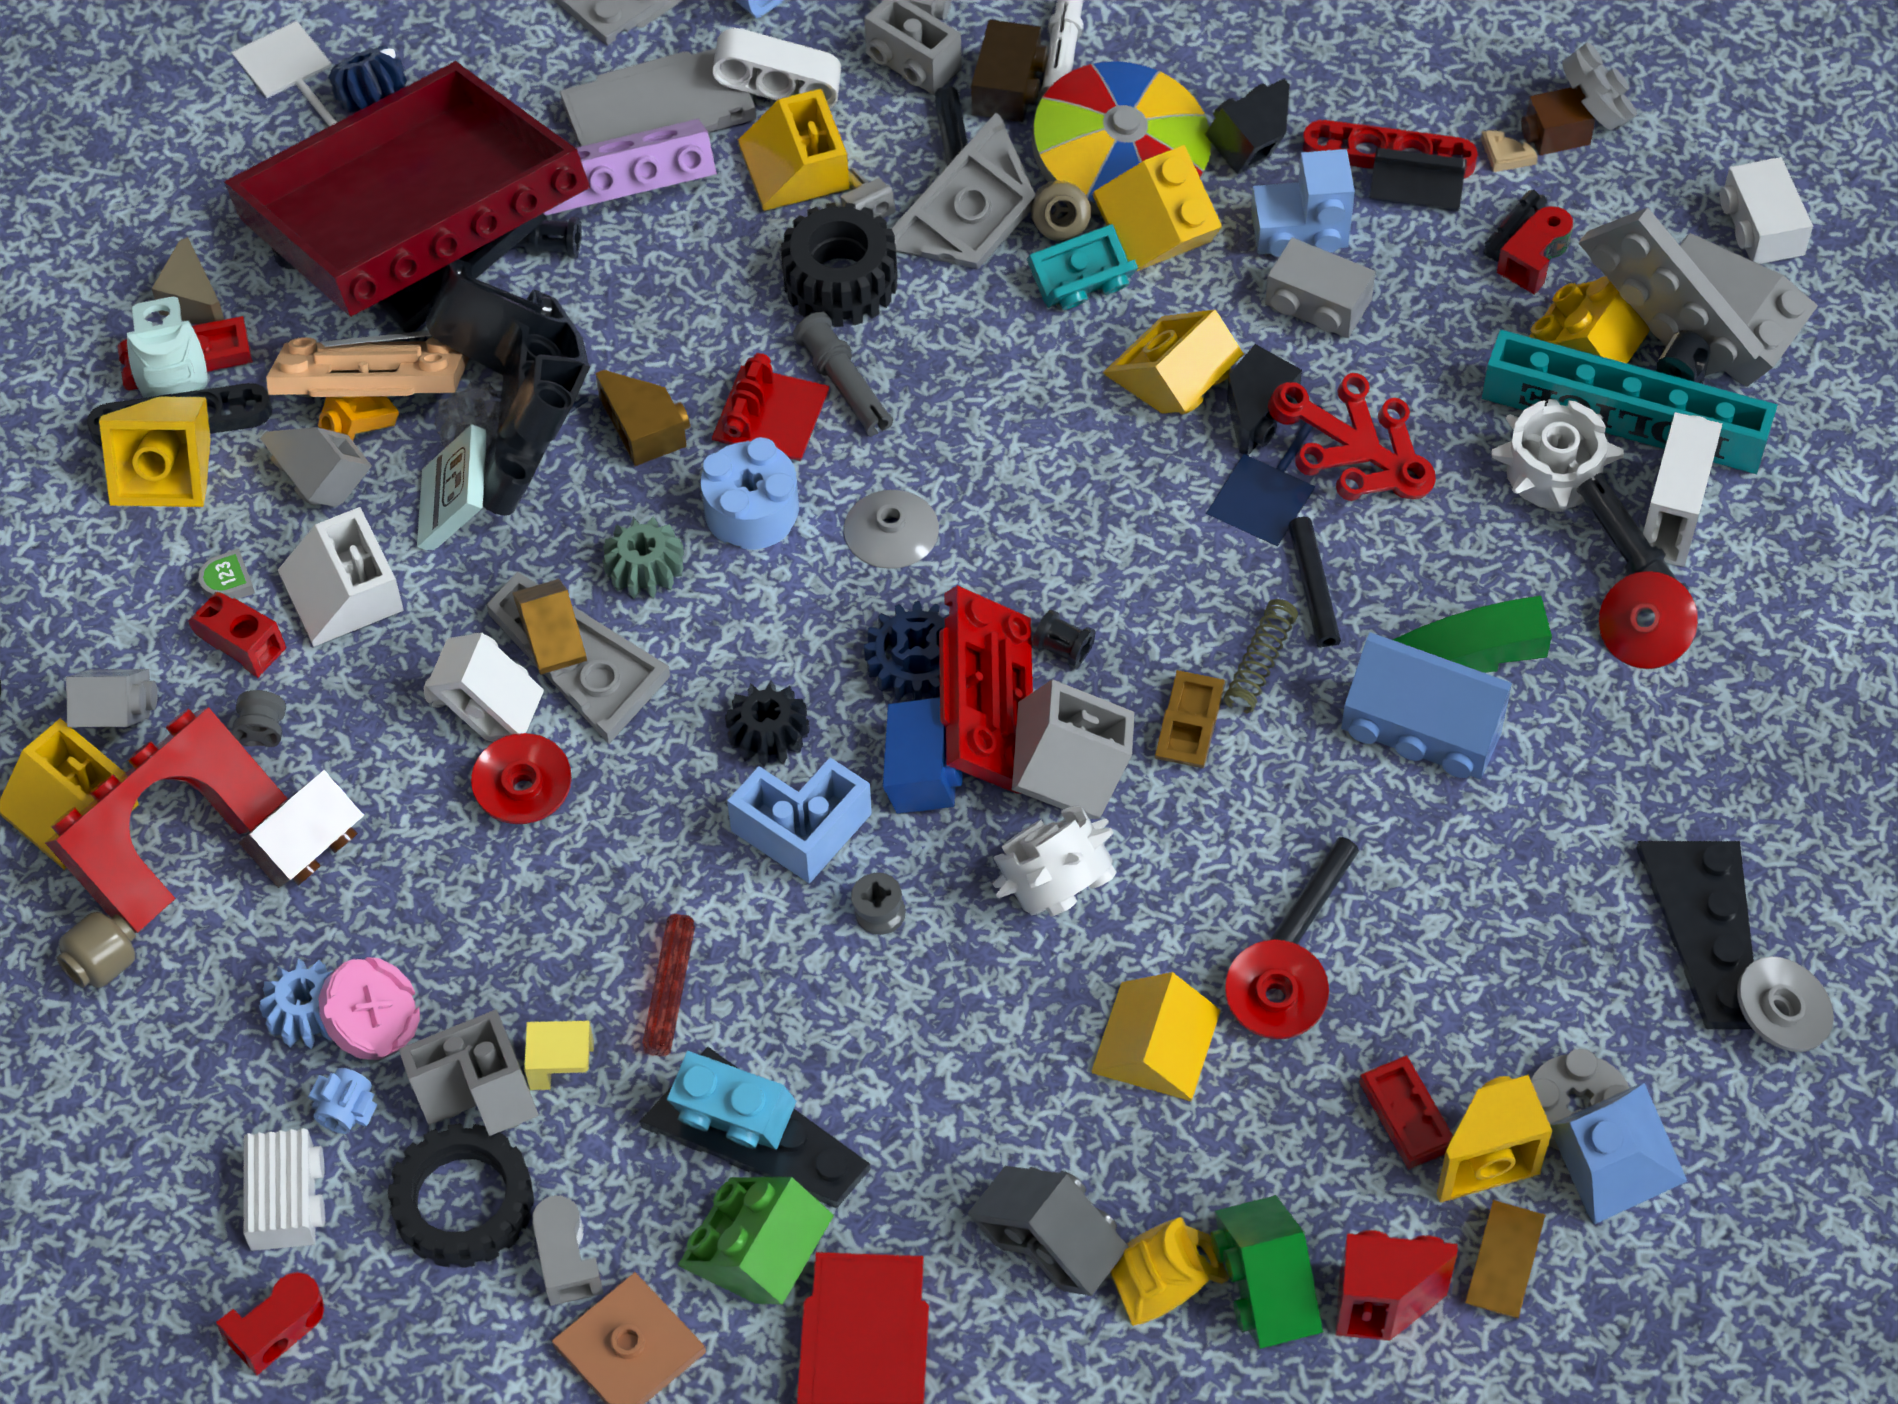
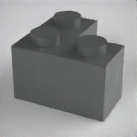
(1052, 1223)

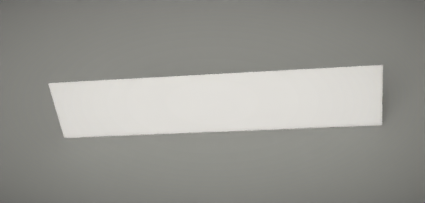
(376, 338)

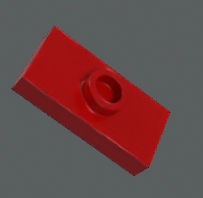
(1407, 1111)

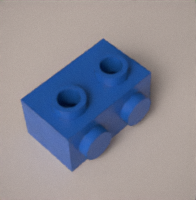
(916, 758)

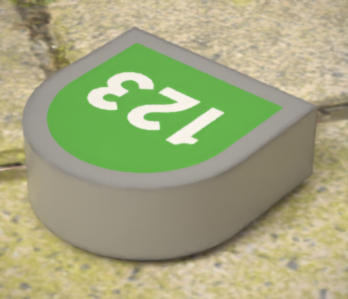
(226, 575)

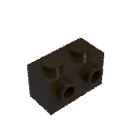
(1007, 70)

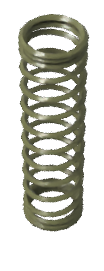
(1243, 693)

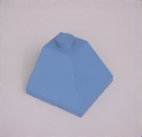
(1618, 1153)

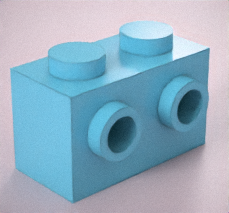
(731, 1100)

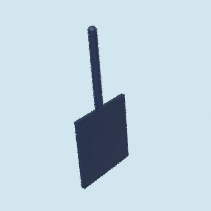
(1263, 497)

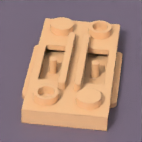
(365, 369)

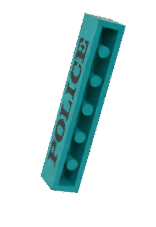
(1629, 398)

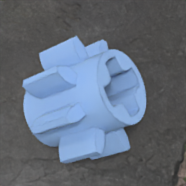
(342, 1100)

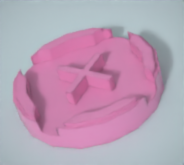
(368, 1008)

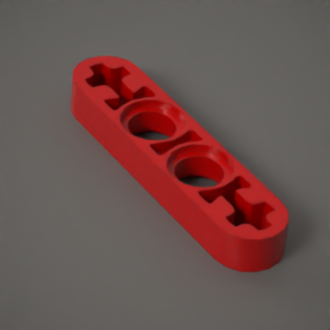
(1384, 138)

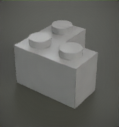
(469, 1069)

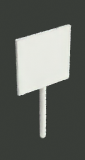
(284, 61)

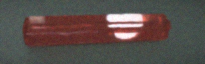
(668, 985)

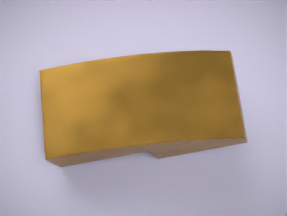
(1190, 719)
(1505, 1259)

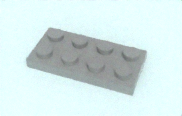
(1669, 288)

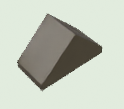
(187, 281)

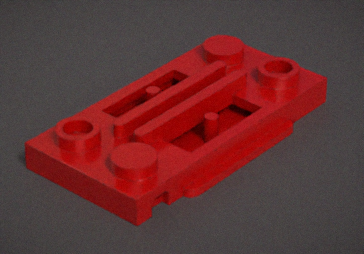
(982, 679)
(864, 1331)

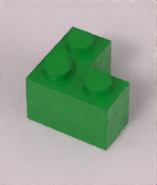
(1273, 1271)

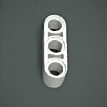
(774, 66)

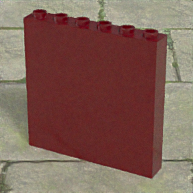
(406, 186)

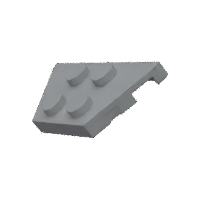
(969, 203)

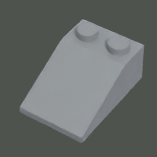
(1760, 297)

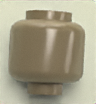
(1076, 213)
(96, 950)

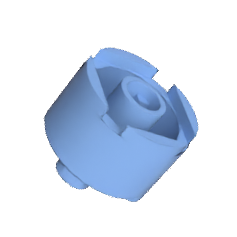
(750, 494)

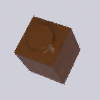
(1558, 121)

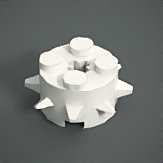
(1555, 453)
(1055, 862)

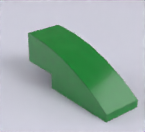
(1487, 635)

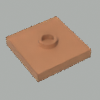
(629, 1344)

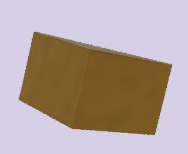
(550, 626)

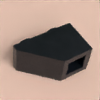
(1252, 126)
(1248, 396)

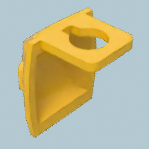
(1164, 1270)

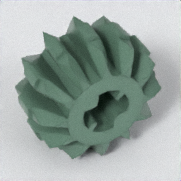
(643, 557)

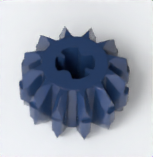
(367, 78)

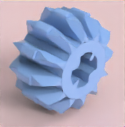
(283, 1003)

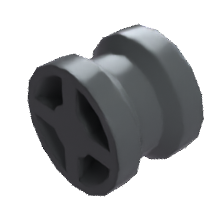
(259, 718)
(885, 914)

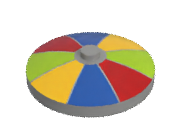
(1112, 119)

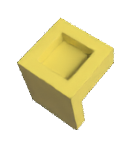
(556, 1049)

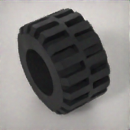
(845, 290)

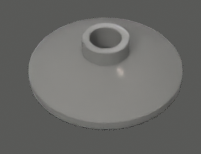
(891, 543)
(1785, 1004)

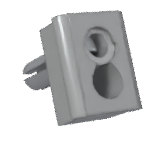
(872, 195)

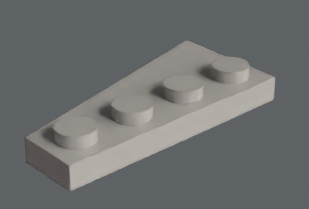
(606, 686)

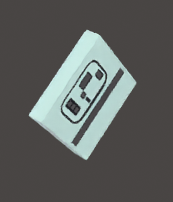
(452, 488)

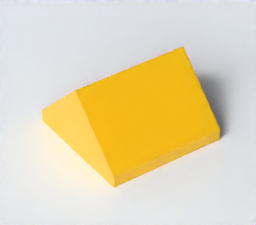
(1157, 1035)

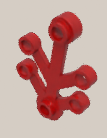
(1358, 443)

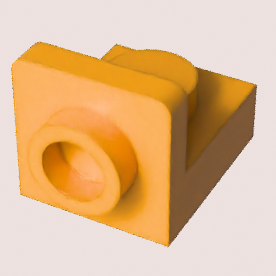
(357, 414)

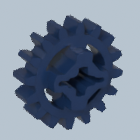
(914, 651)

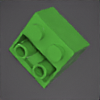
(757, 1237)

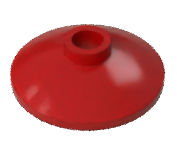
(1667, 636)
(516, 760)
(1281, 967)

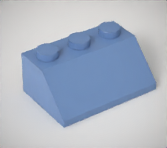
(1426, 707)

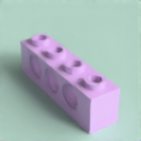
(643, 163)

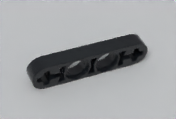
(215, 397)

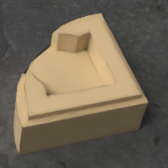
(1506, 152)

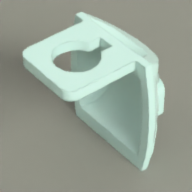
(166, 355)

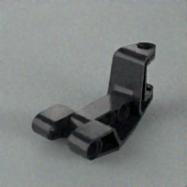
(539, 362)

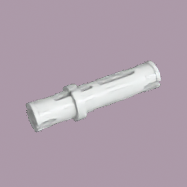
(1064, 29)

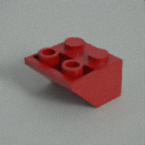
(1390, 1282)

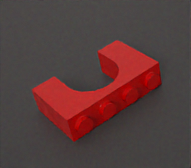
(98, 840)

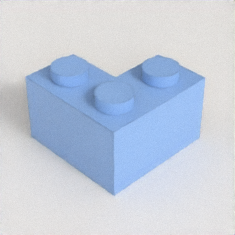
(1311, 210)
(804, 826)

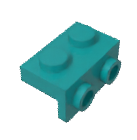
(1080, 267)

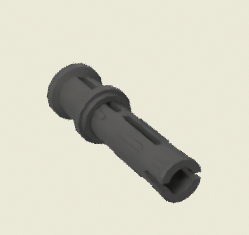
(833, 359)

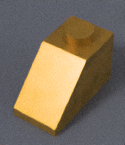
(643, 416)

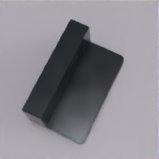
(1417, 179)

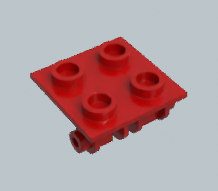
(770, 408)

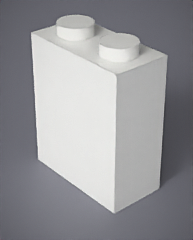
(1681, 486)

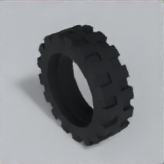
(476, 1243)

